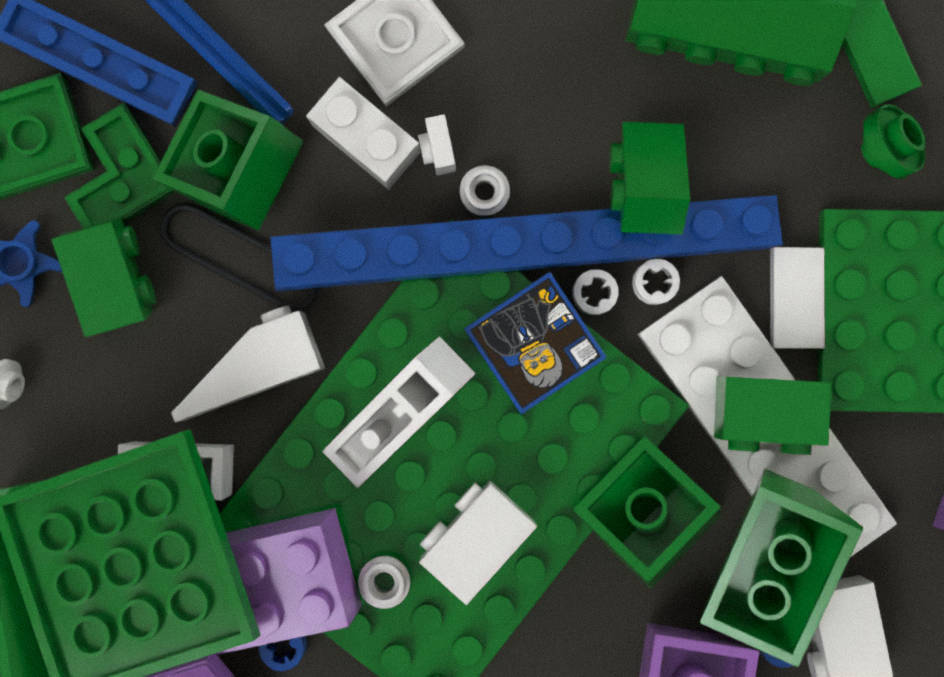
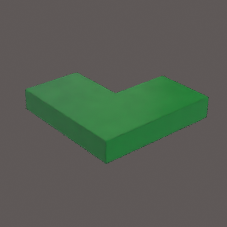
(130, 166)

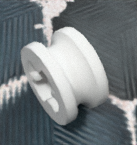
(653, 267)
(586, 280)

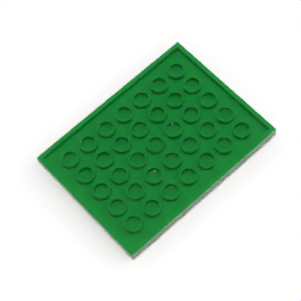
(536, 458)

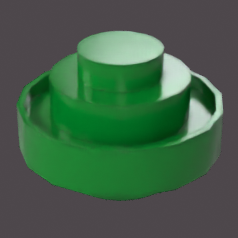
(893, 142)

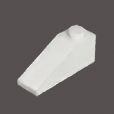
(261, 360)
(398, 411)

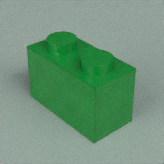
(651, 178)
(104, 276)
(772, 412)

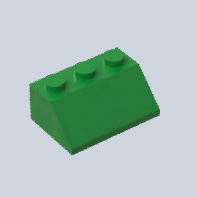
(781, 568)

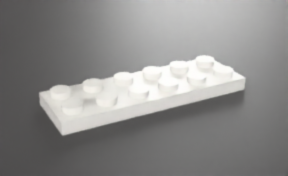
(718, 337)

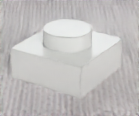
(437, 145)

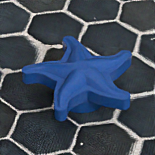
(23, 263)

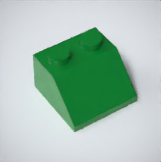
(228, 159)
(648, 512)

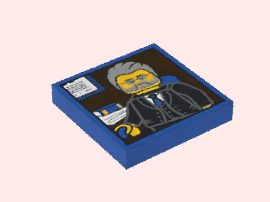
(535, 343)

